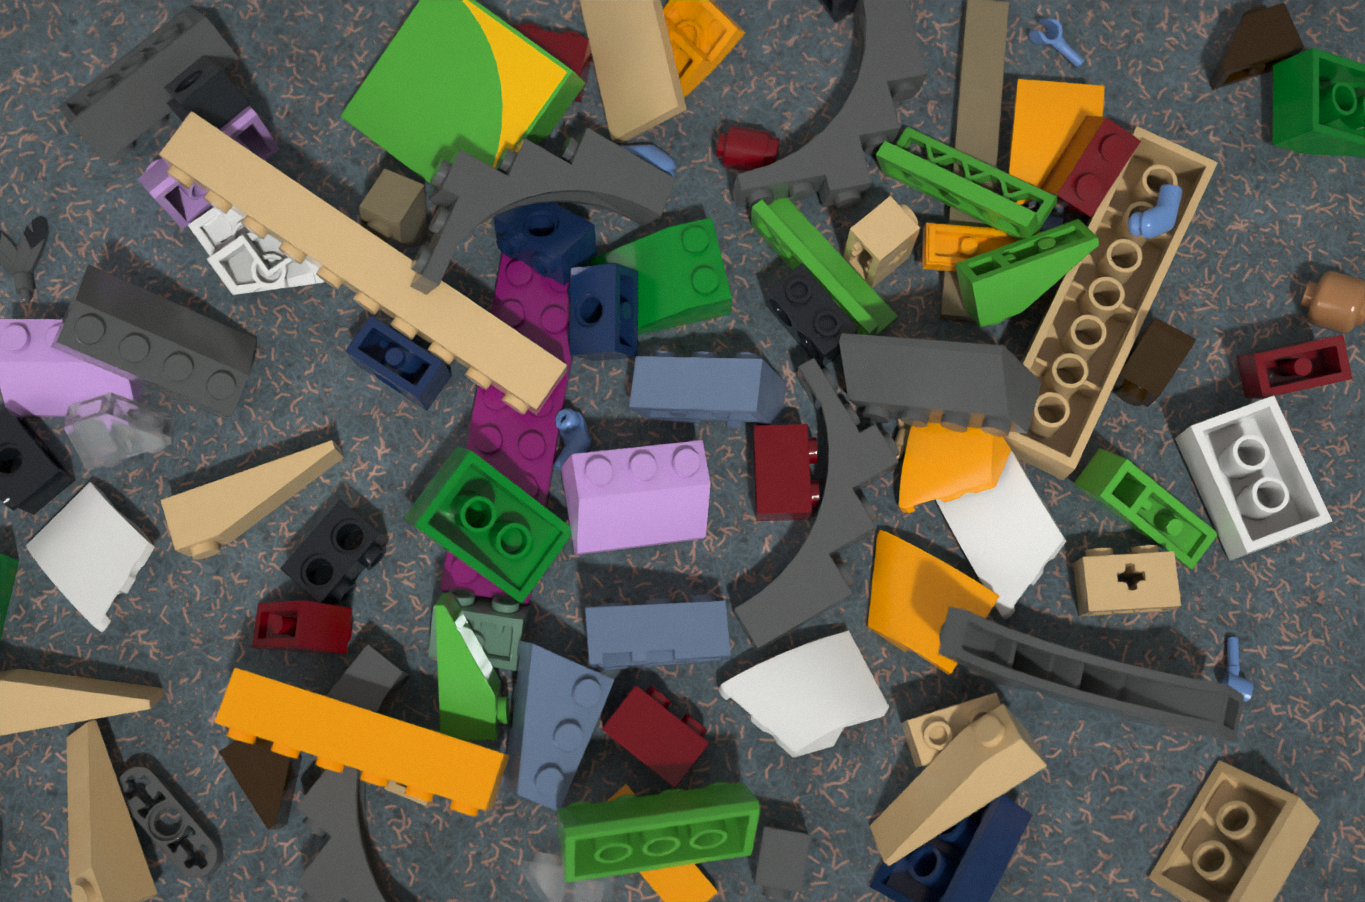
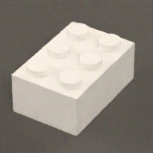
(1252, 478)

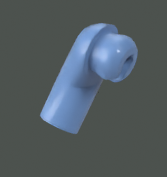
(654, 156)
(1159, 218)
(573, 433)

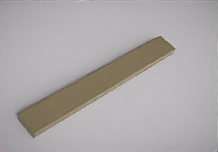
(976, 116)

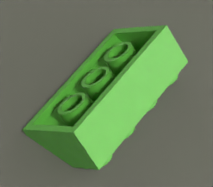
(656, 830)

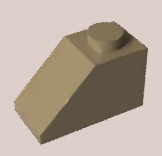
(395, 210)

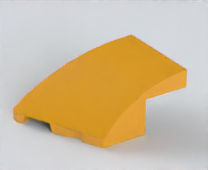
(699, 38)
(1045, 123)
(949, 464)
(914, 596)

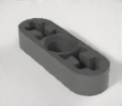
(150, 822)

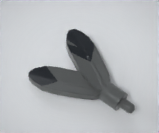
(23, 261)

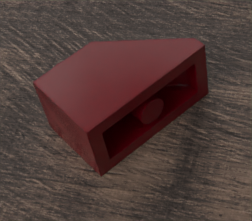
(302, 627)

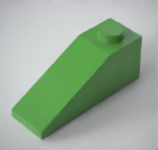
(1017, 274)
(1145, 507)
(467, 681)

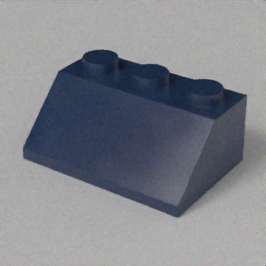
(959, 862)

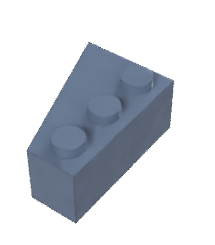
(707, 389)
(657, 633)
(551, 723)

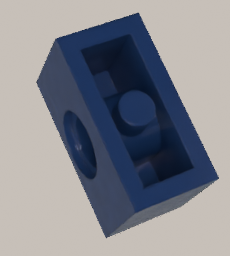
(546, 239)
(616, 331)
(398, 362)

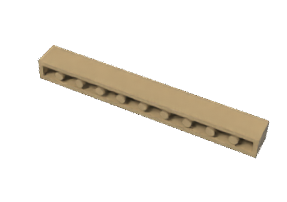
(362, 263)

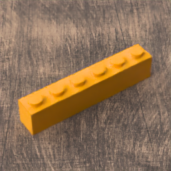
(363, 740)

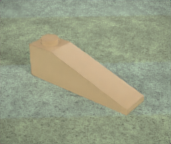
(230, 506)
(50, 699)
(964, 777)
(103, 843)

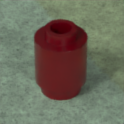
(747, 148)

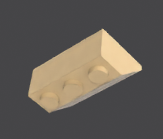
(1235, 841)

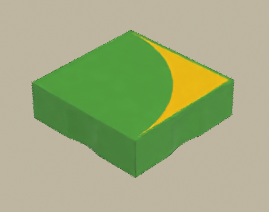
(460, 83)

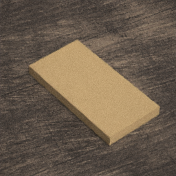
(633, 64)

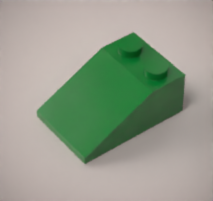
(1319, 104)
(677, 275)
(489, 523)

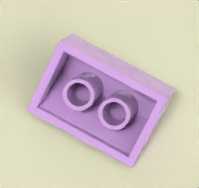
(187, 204)
(45, 380)
(637, 496)

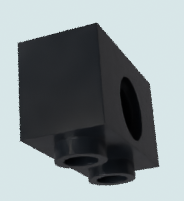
(206, 92)
(41, 472)

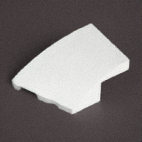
(245, 259)
(1005, 534)
(91, 553)
(809, 693)

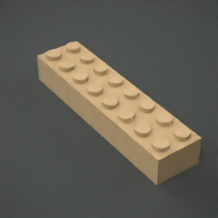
(1104, 304)

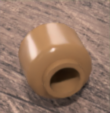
(1336, 302)

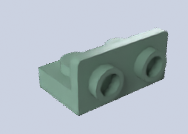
(496, 624)

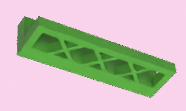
(964, 193)
(800, 242)

